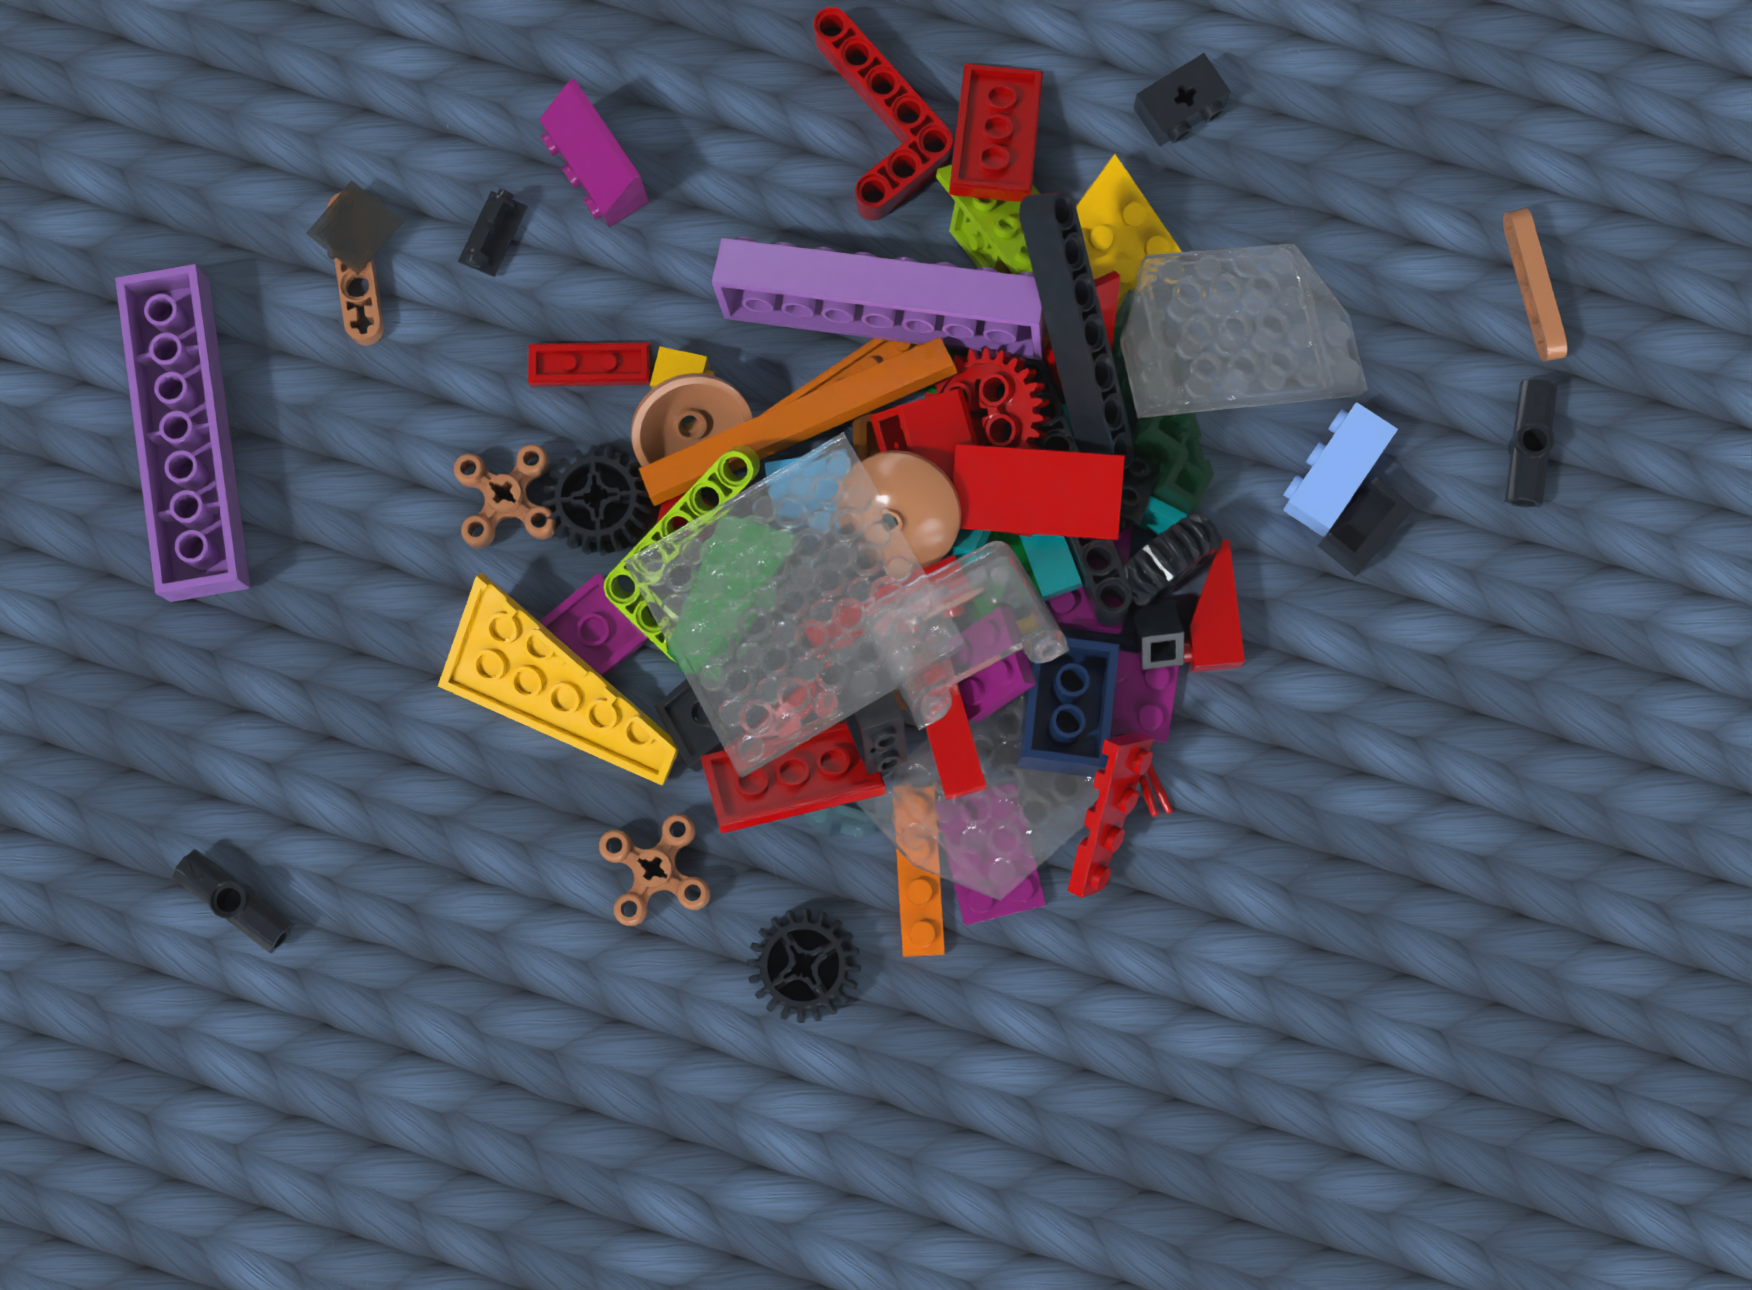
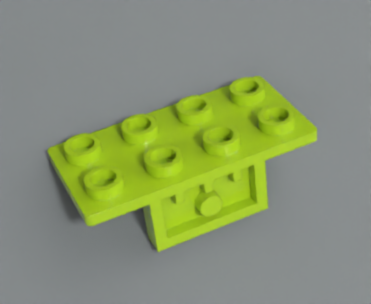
(989, 230)

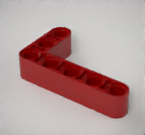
(888, 108)

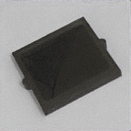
(354, 227)

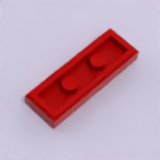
(589, 364)

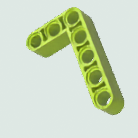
(690, 507)

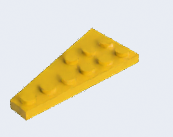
(1119, 227)
(531, 676)

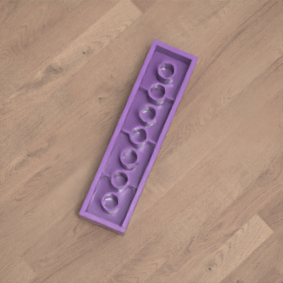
(879, 297)
(182, 433)

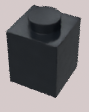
(1158, 635)

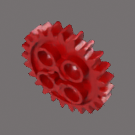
(1018, 405)

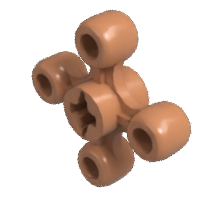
(495, 509)
(643, 888)

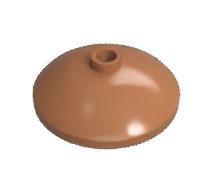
(658, 418)
(919, 499)

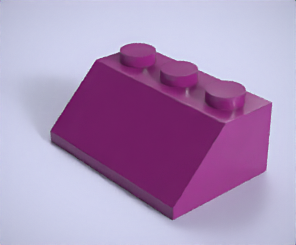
(592, 156)

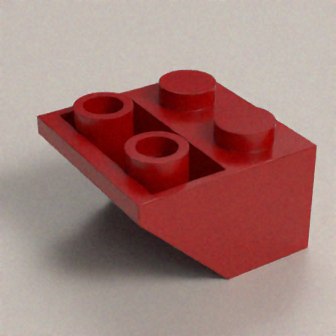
(927, 428)

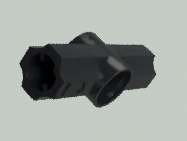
(1533, 419)
(213, 885)

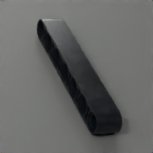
(1075, 324)
(1095, 582)

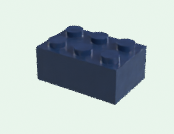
(1069, 710)

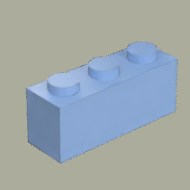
(1338, 468)

